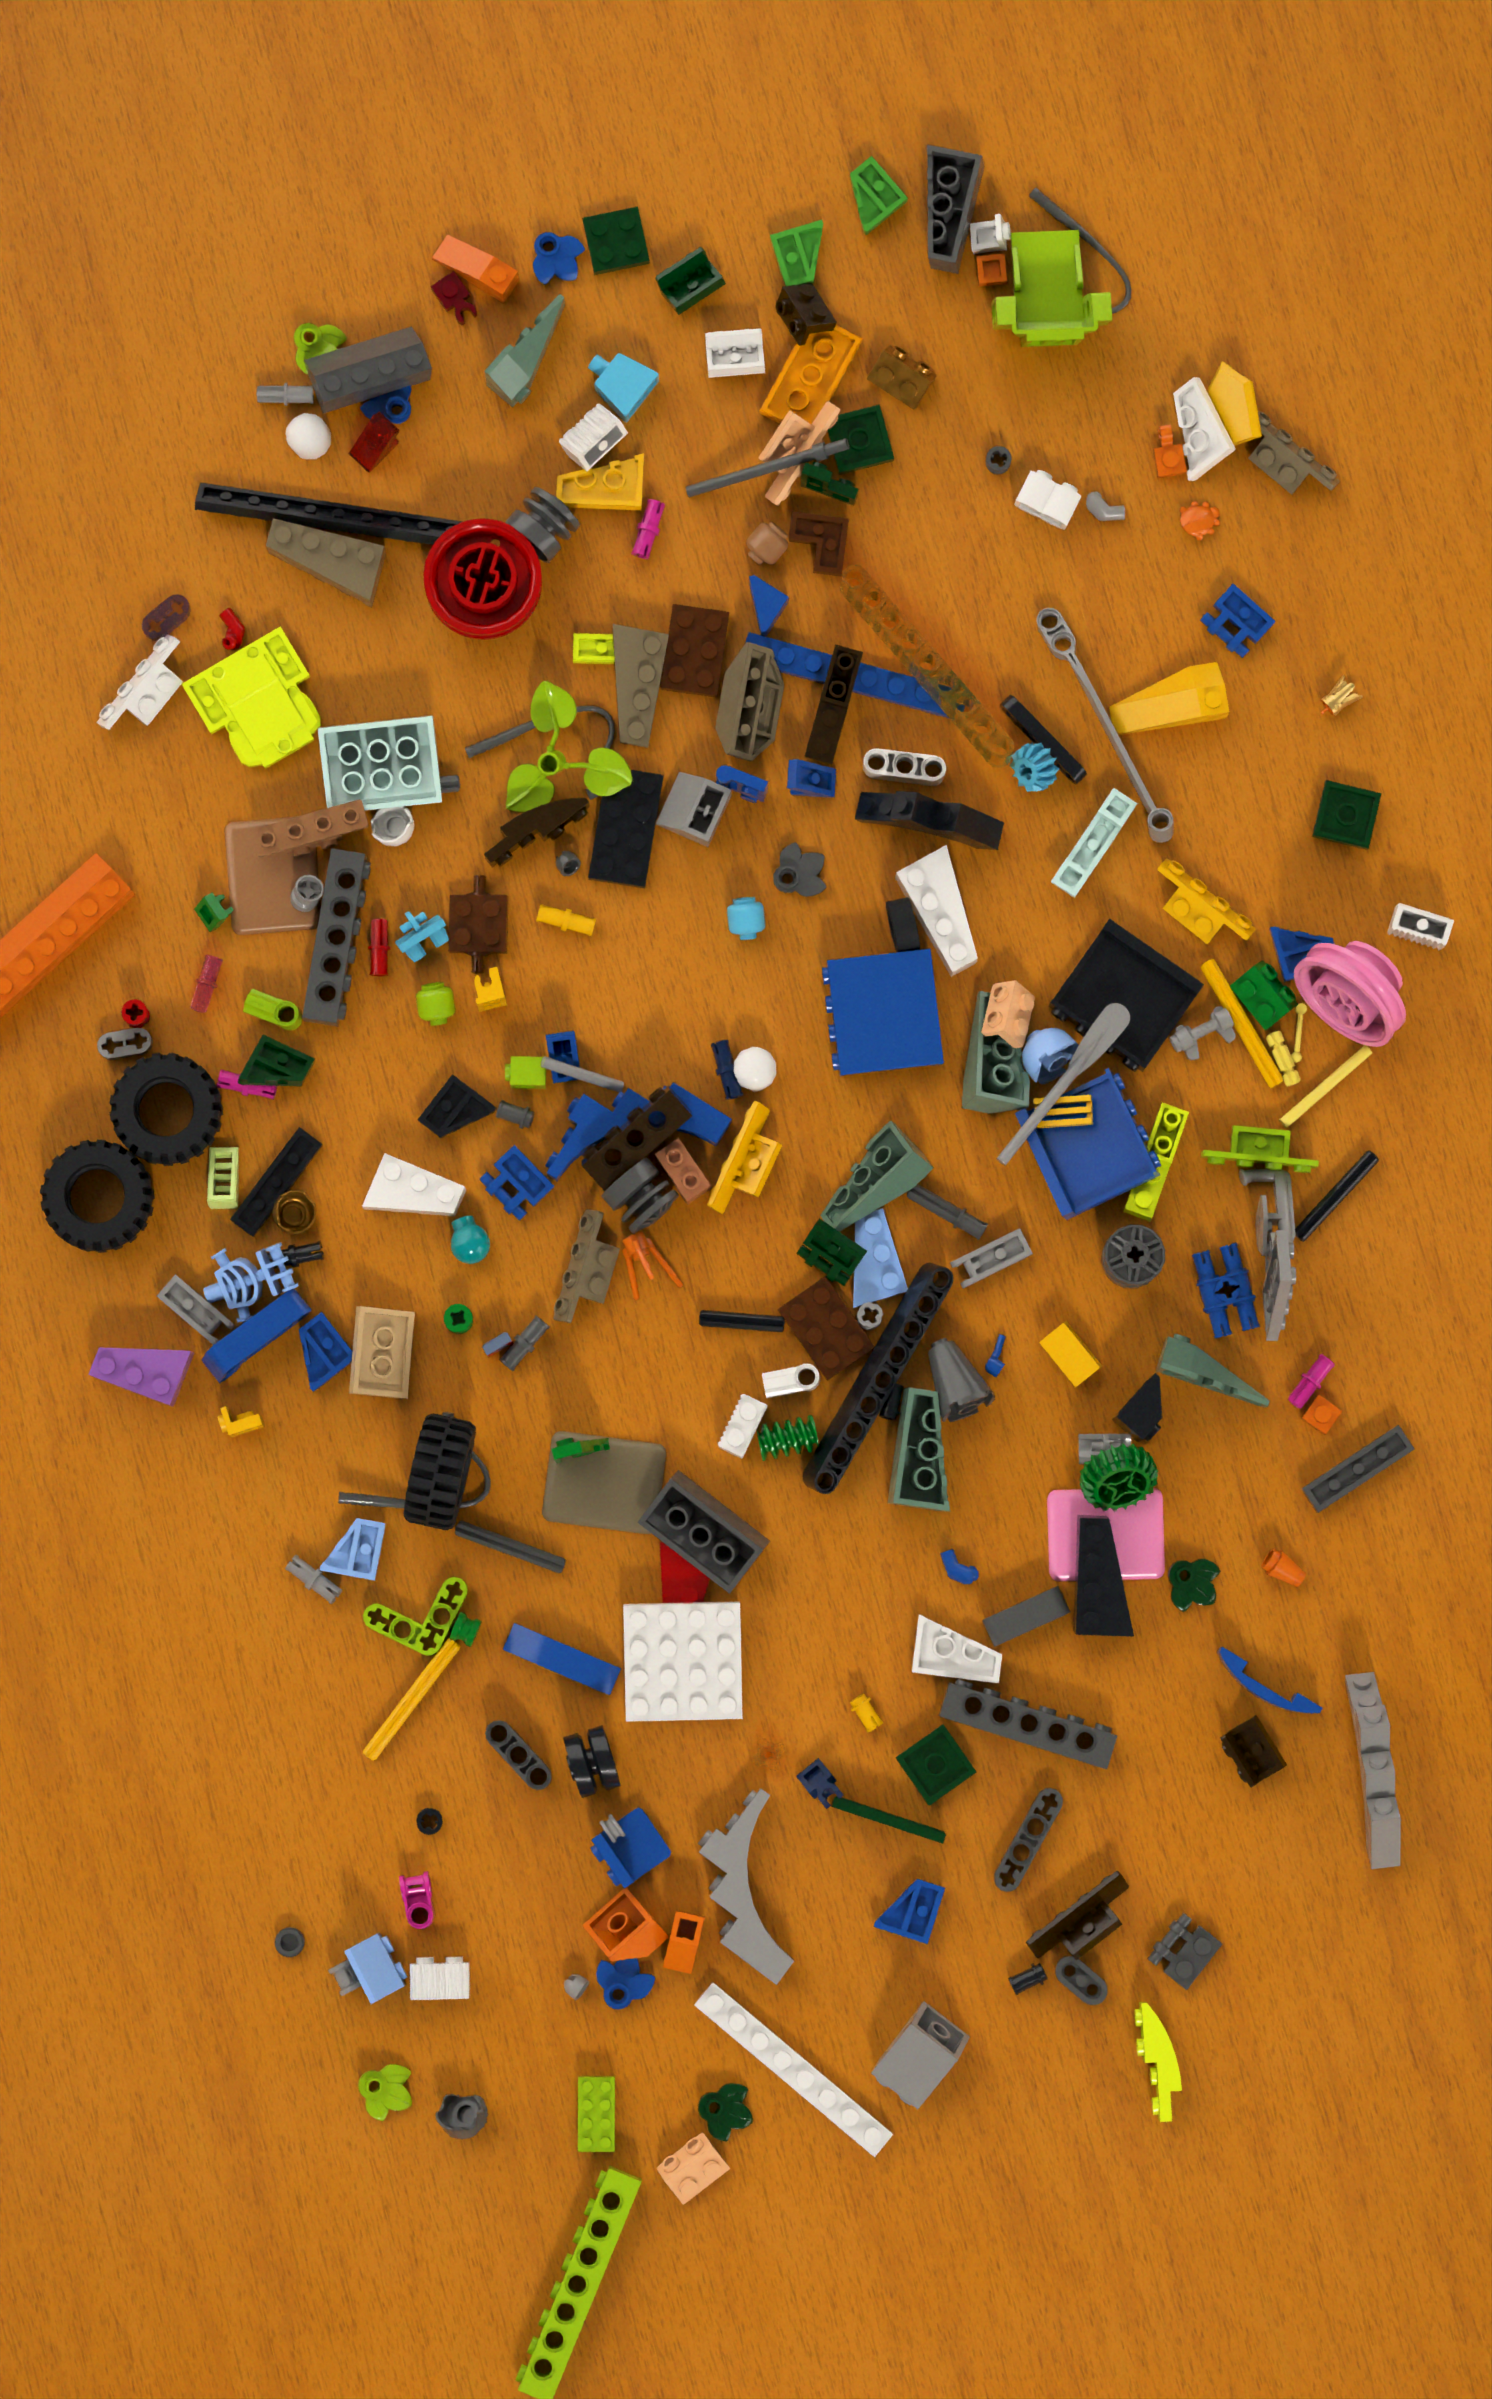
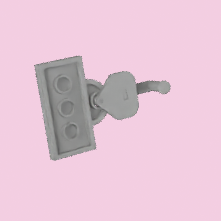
(1275, 1246)

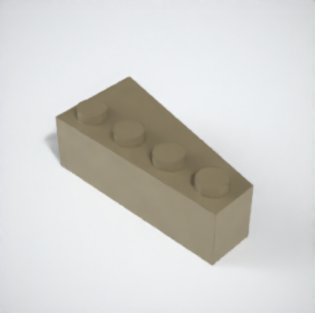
(338, 560)

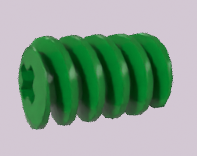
(787, 1437)

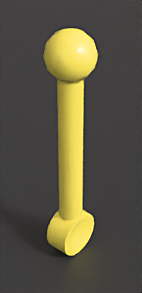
(1300, 1009)

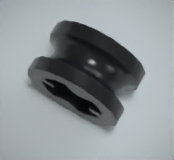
(428, 1830)

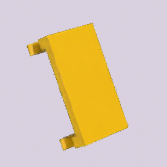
(489, 995)
(1070, 1354)

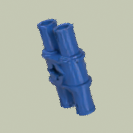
(1217, 1303)

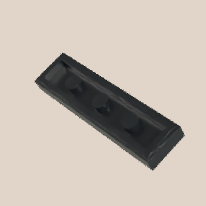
(276, 1181)

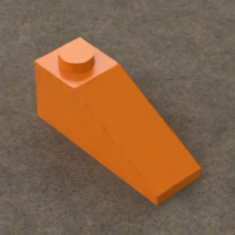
(477, 268)

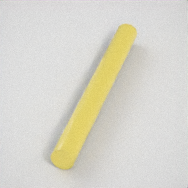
(1323, 1088)

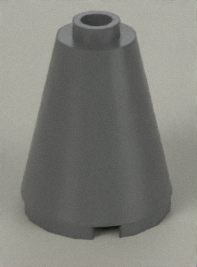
(957, 1382)

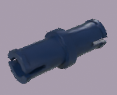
(726, 1069)

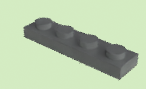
(1357, 1469)

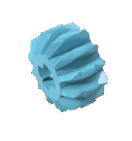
(1034, 767)

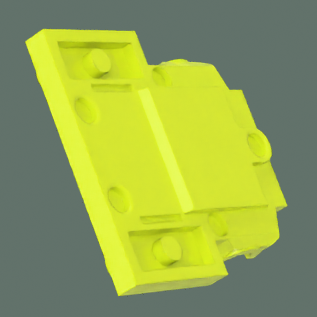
(257, 700)

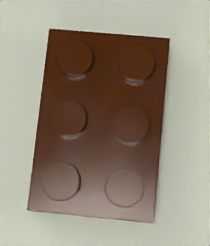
(695, 650)
(826, 1328)

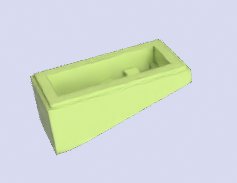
(223, 1201)

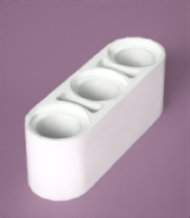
(915, 776)

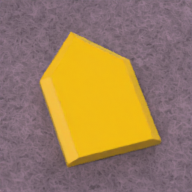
(1235, 404)

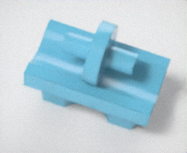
(432, 928)

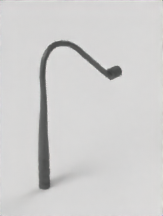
(1070, 223)
(514, 732)
(382, 1501)

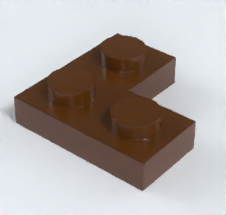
(827, 533)

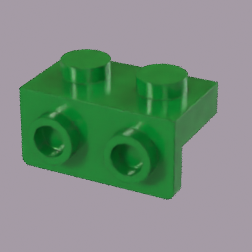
(1264, 994)

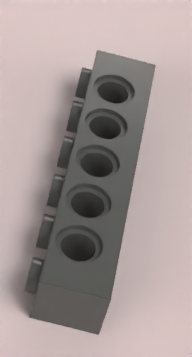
(340, 864)
(1097, 1754)

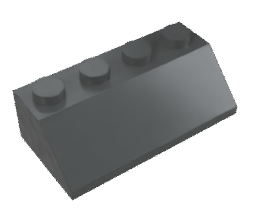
(368, 369)
(703, 1531)

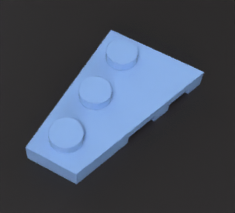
(879, 1271)

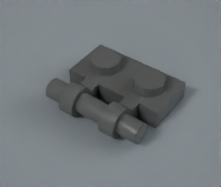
(1191, 1957)

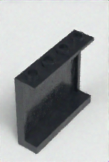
(1136, 976)

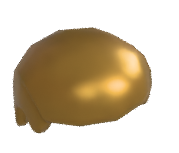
(294, 1212)

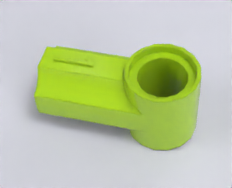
(271, 1008)

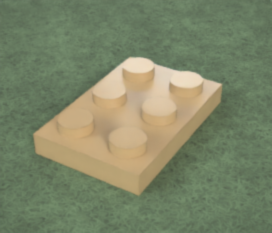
(381, 1352)

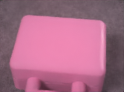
(1135, 1531)

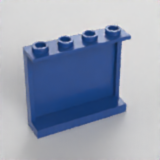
(883, 1012)
(1095, 1160)

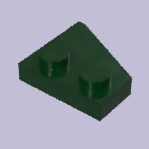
(276, 1065)

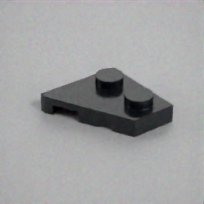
(454, 1108)

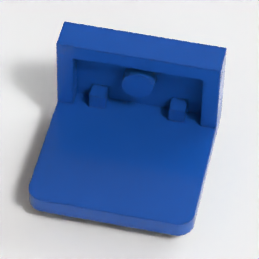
(635, 1852)

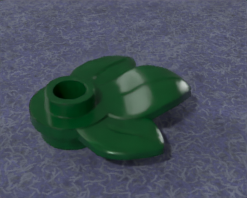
(1195, 1586)
(729, 2111)

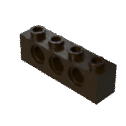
(606, 1171)

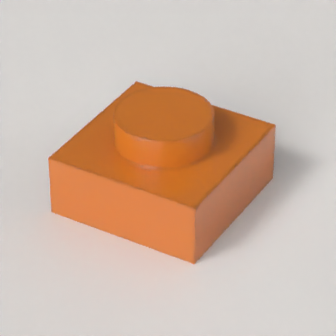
(991, 270)
(1321, 1414)

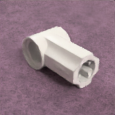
(787, 1381)

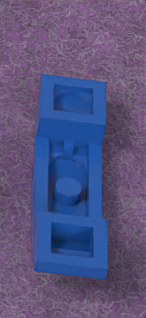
(561, 1659)
(1235, 1667)

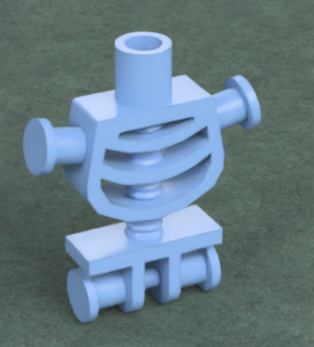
(230, 1286)

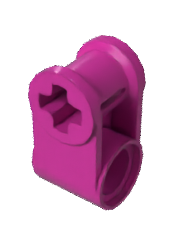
(417, 1897)

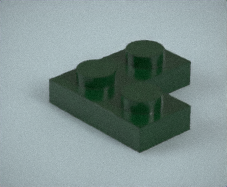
(819, 479)

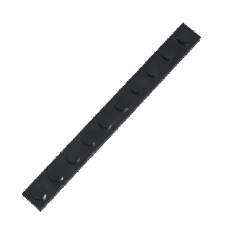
(321, 514)

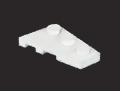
(1202, 429)
(952, 1655)

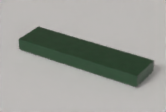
(889, 1819)

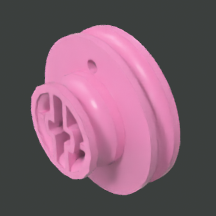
(1353, 991)

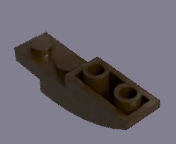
(833, 704)
(546, 820)

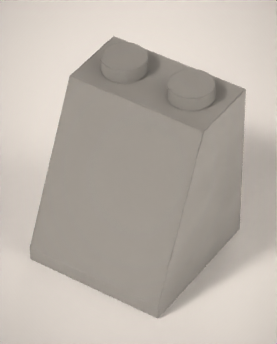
(920, 2055)

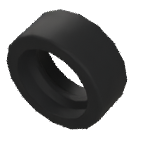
(902, 925)

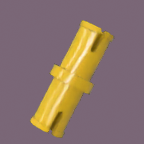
(566, 919)

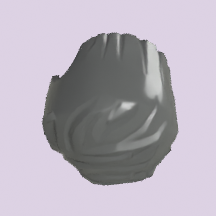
(462, 2115)

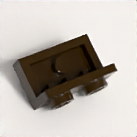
(804, 311)
(1252, 1751)

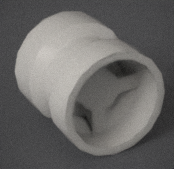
(312, 890)

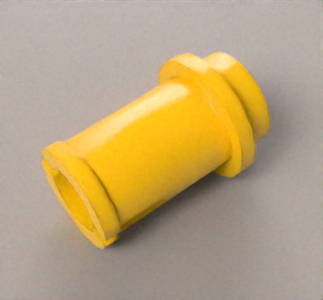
(865, 1712)

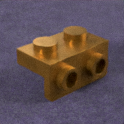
(902, 376)

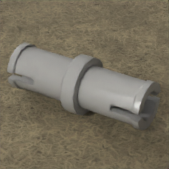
(313, 1579)

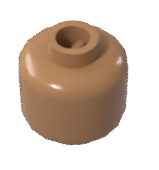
(767, 543)

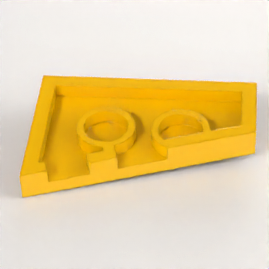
(605, 487)

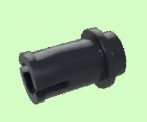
(890, 1407)
(1028, 1978)

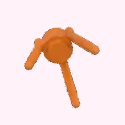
(638, 1248)

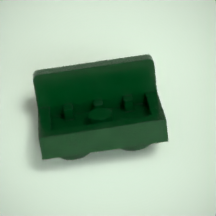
(689, 281)

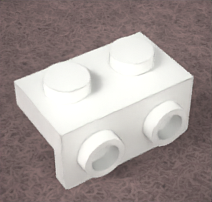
(734, 352)

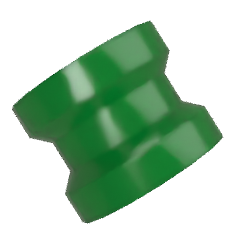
(461, 1321)
(465, 1629)

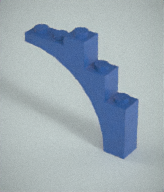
(595, 1121)

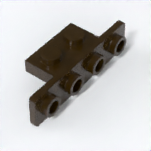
(1084, 1922)

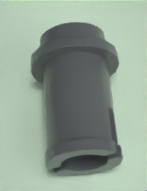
(515, 1114)

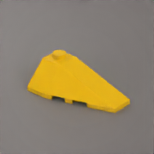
(1181, 699)

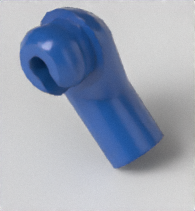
(957, 1571)

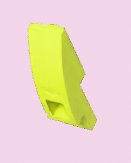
(1164, 1140)
(1157, 2049)

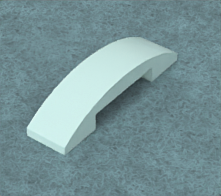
(1094, 842)

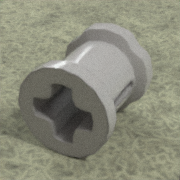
(867, 1324)
(345, 1977)

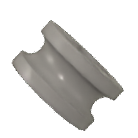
(612, 1828)

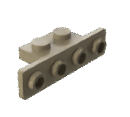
(1287, 461)
(588, 1269)

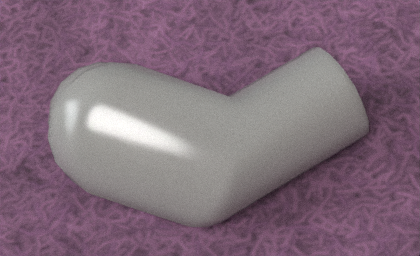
(1102, 510)

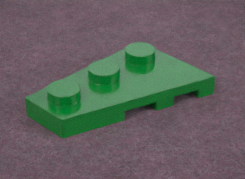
(569, 1447)

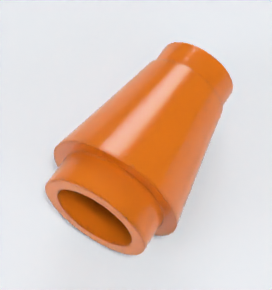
(1282, 1567)

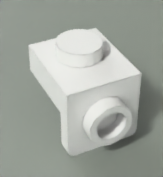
(990, 235)

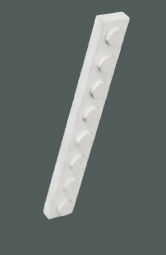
(793, 2069)

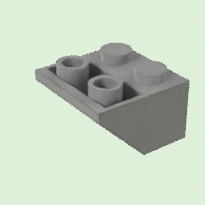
(694, 808)

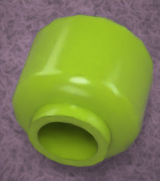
(435, 1003)

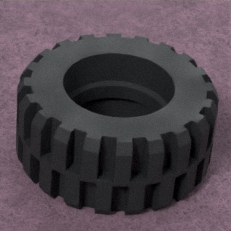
(144, 1076)
(76, 1162)
(439, 1471)

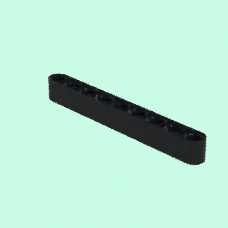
(865, 1385)

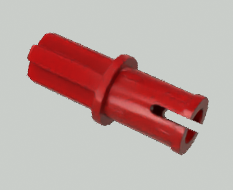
(379, 947)

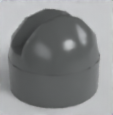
(572, 866)

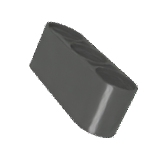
(1026, 1616)
(505, 1747)

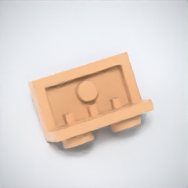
(1009, 1012)
(692, 2168)

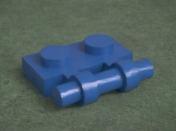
(1243, 614)
(523, 1176)

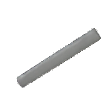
(582, 1074)

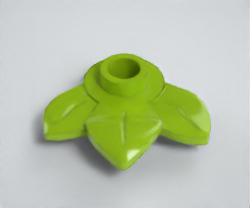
(325, 340)
(389, 2093)

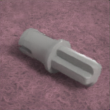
(285, 394)

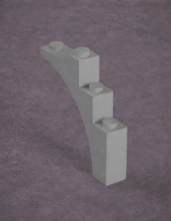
(1376, 1769)
(730, 1853)

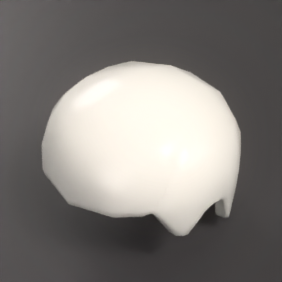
(308, 436)
(392, 826)
(755, 1068)

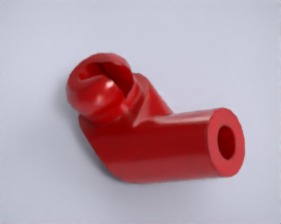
(235, 630)

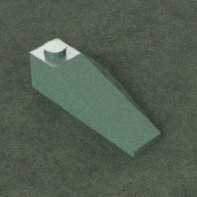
(517, 366)
(993, 1070)
(885, 1173)

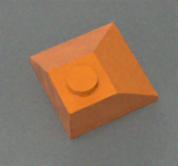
(625, 1928)

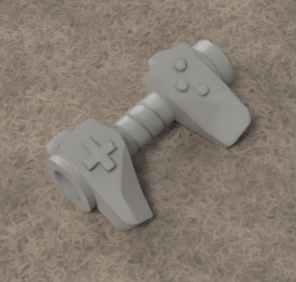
(1186, 1038)

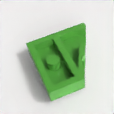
(875, 194)
(798, 252)

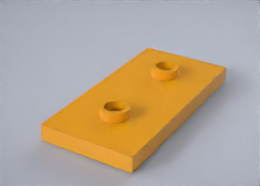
(811, 375)

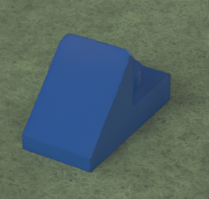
(811, 779)

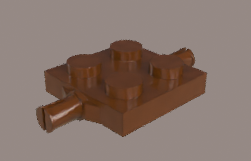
(478, 924)

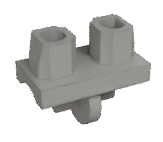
(1092, 1443)

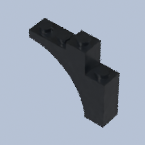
(929, 816)

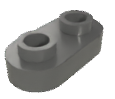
(1081, 1980)

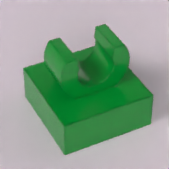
(212, 912)

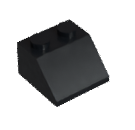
(1142, 1411)

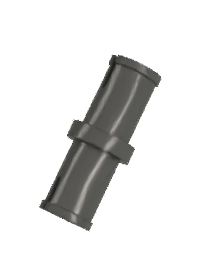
(524, 1343)

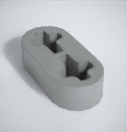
(123, 1037)

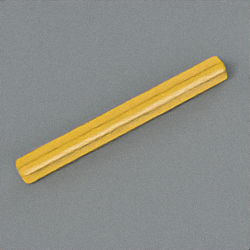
(1242, 1023)
(411, 1699)

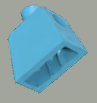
(623, 383)

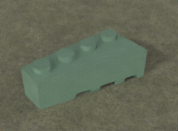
(918, 1459)

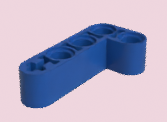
(256, 1333)

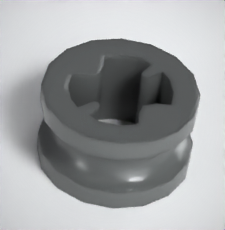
(1002, 452)

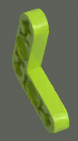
(418, 1630)

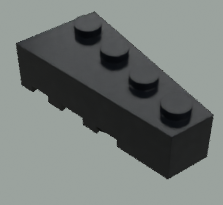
(1099, 1587)

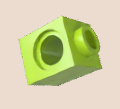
(525, 1073)

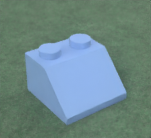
(376, 1967)

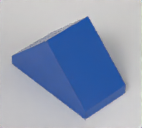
(767, 603)
(563, 1048)

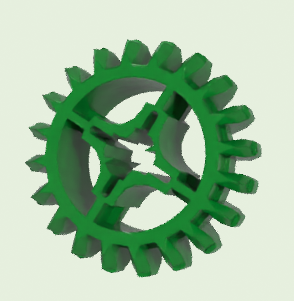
(1118, 1477)

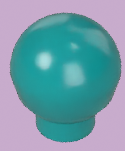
(469, 1241)

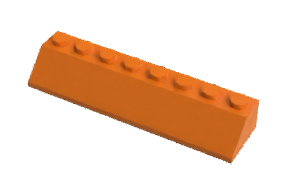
(58, 928)

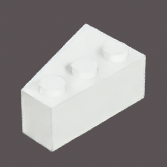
(411, 1189)

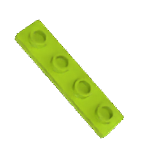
(1261, 1146)

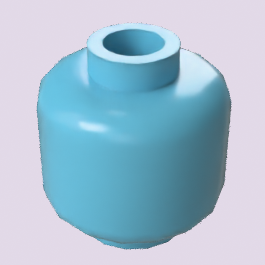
(746, 917)

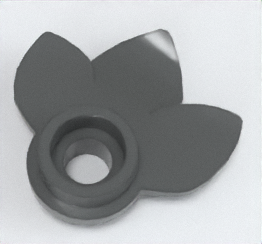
(802, 868)

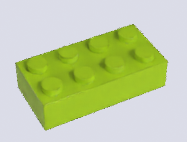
(596, 2113)

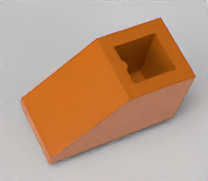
(683, 1941)

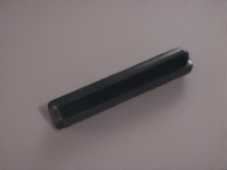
(741, 1321)

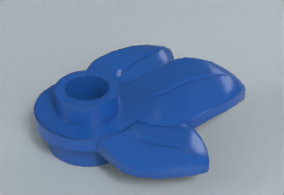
(559, 260)
(387, 402)
(623, 1976)

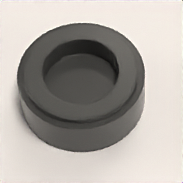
(289, 1942)

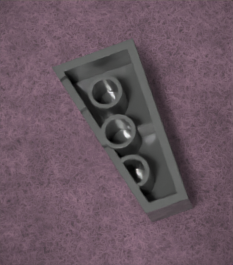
(951, 200)

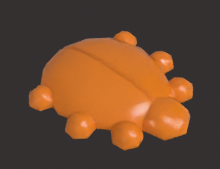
(1199, 519)

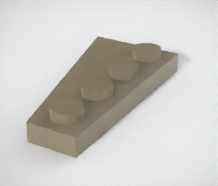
(638, 677)

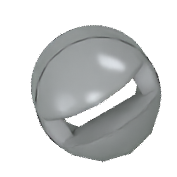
(575, 1985)

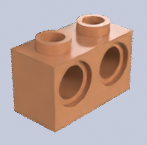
(682, 1171)

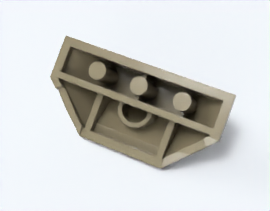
(750, 703)

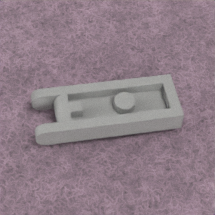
(994, 1257)
(193, 1308)

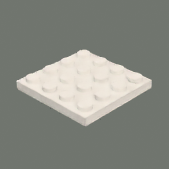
(682, 1661)

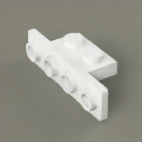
(147, 689)

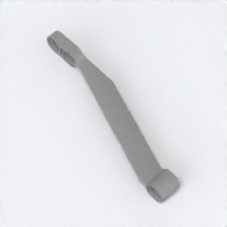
(1062, 631)

